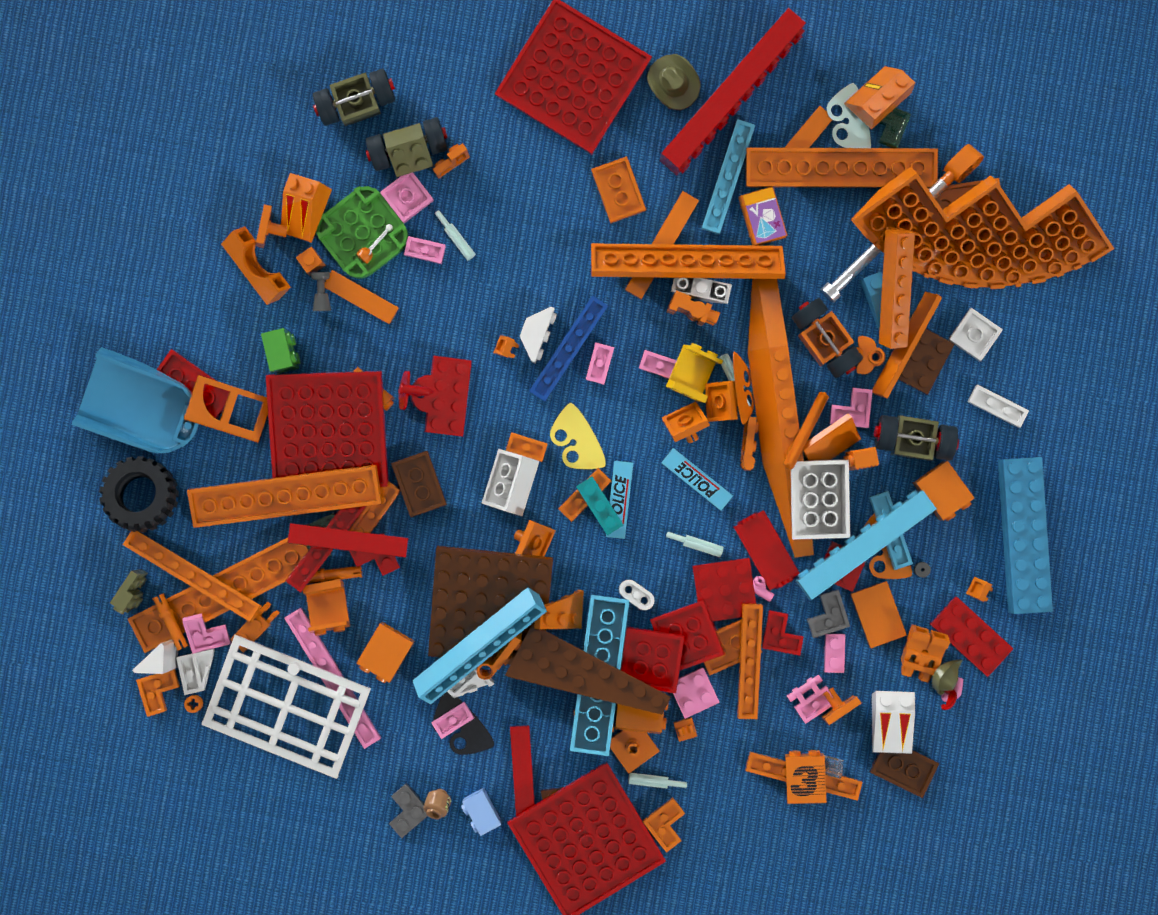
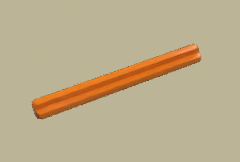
(806, 430)

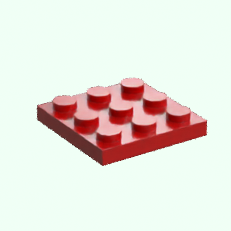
(725, 587)
(700, 637)
(653, 657)

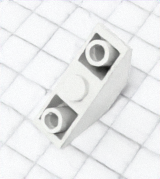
(703, 289)
(535, 332)

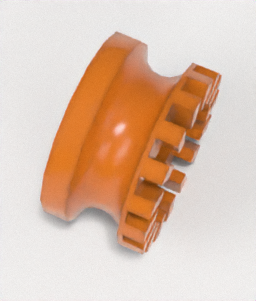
(197, 699)

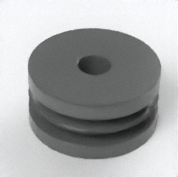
(926, 569)

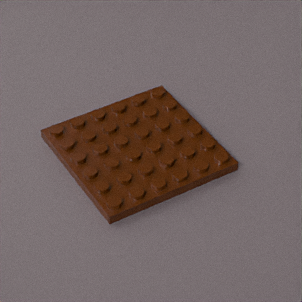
(475, 586)

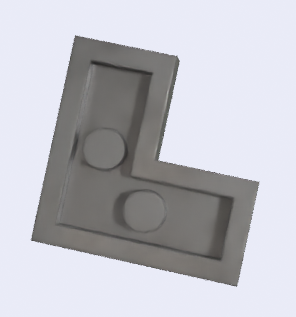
(834, 617)
(412, 811)

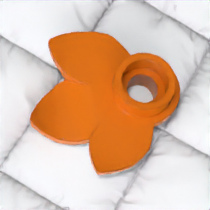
(867, 348)

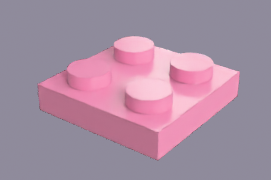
(407, 196)
(695, 693)

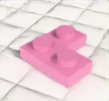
(858, 410)
(202, 638)

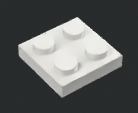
(975, 334)

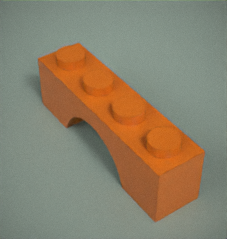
(241, 248)

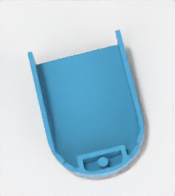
(135, 405)

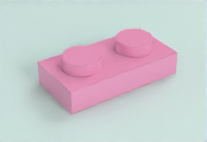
(424, 250)
(599, 363)
(657, 364)
(834, 653)
(452, 720)

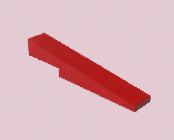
(347, 540)

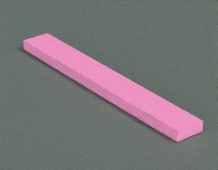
(322, 659)

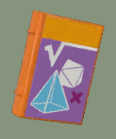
(762, 216)

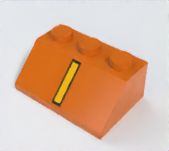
(880, 95)

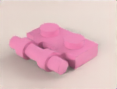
(814, 704)

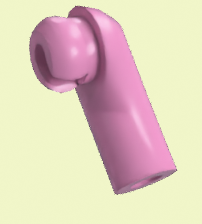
(760, 588)
(958, 688)

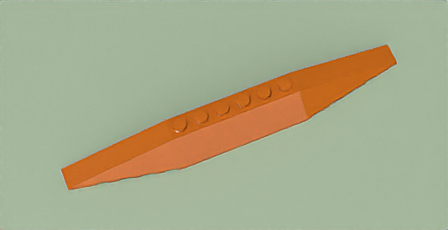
(774, 398)

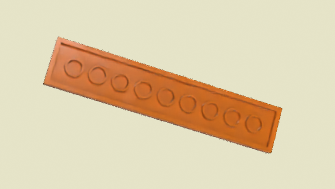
(837, 166)
(687, 261)
(284, 496)
(250, 577)

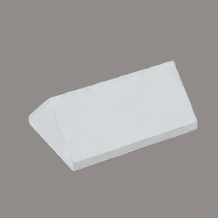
(159, 660)

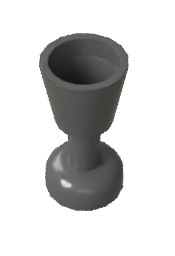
(321, 299)

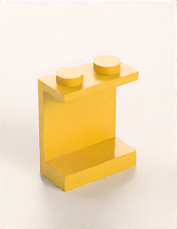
(692, 372)

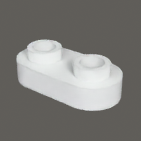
(636, 595)

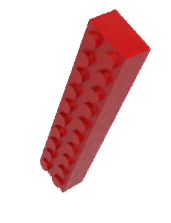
(732, 92)

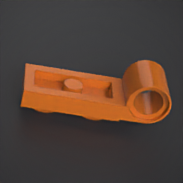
(500, 659)

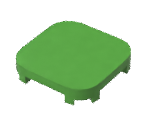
(356, 225)

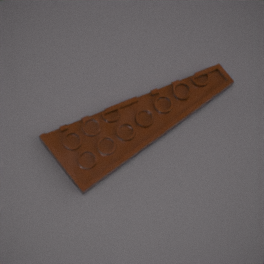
(562, 666)

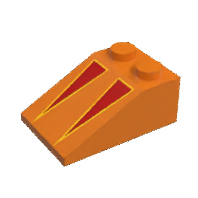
(303, 206)

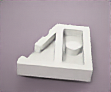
(195, 670)
(469, 684)

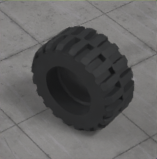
(118, 480)

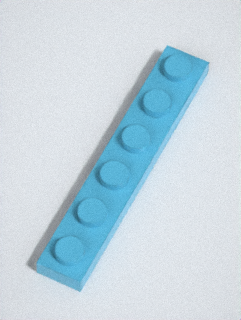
(728, 176)

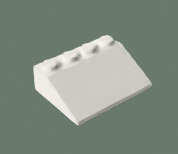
(820, 499)

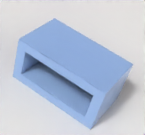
(481, 811)

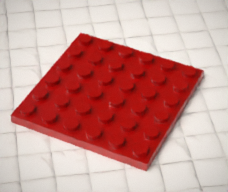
(573, 75)
(326, 422)
(586, 841)

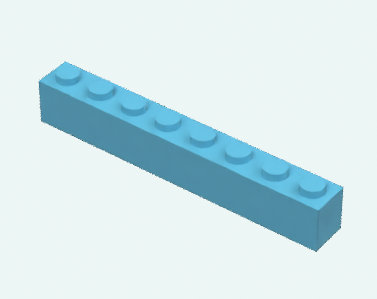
(866, 544)
(479, 645)

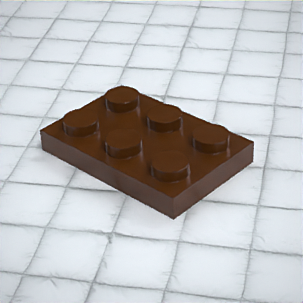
(926, 362)
(419, 483)
(907, 771)

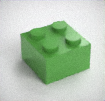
(280, 351)

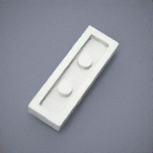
(998, 406)

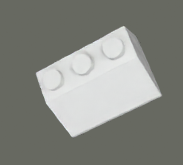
(510, 482)

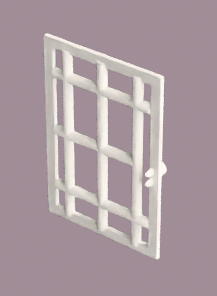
(294, 667)

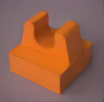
(504, 346)
(979, 589)
(685, 729)

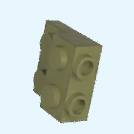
(128, 595)

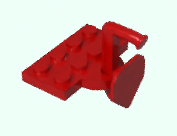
(443, 395)

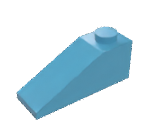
(873, 291)

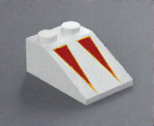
(893, 721)

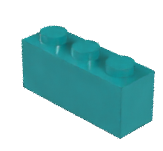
(599, 505)

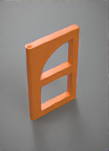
(197, 412)

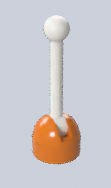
(365, 254)

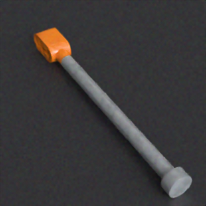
(956, 169)

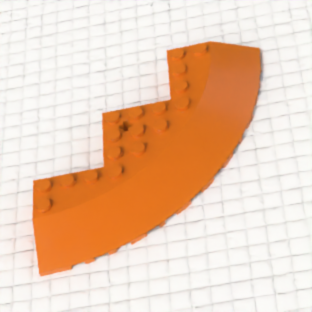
(985, 243)

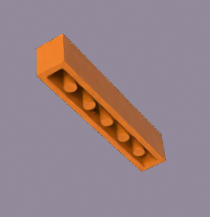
(896, 288)

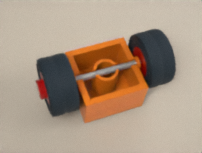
(826, 338)

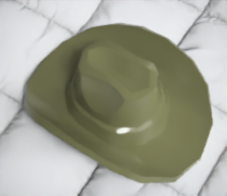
(674, 81)

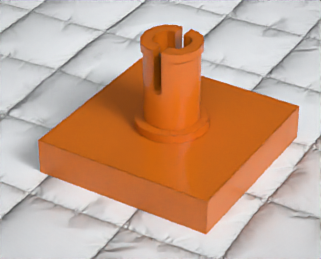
(267, 227)
(721, 401)
(686, 422)
(534, 539)
(838, 707)
(633, 748)

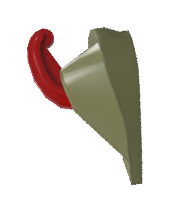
(945, 680)

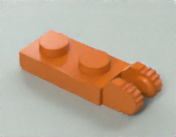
(748, 444)
(257, 627)

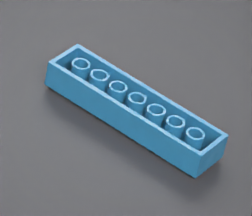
(1025, 535)

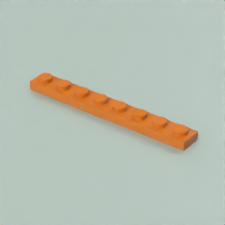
(192, 575)

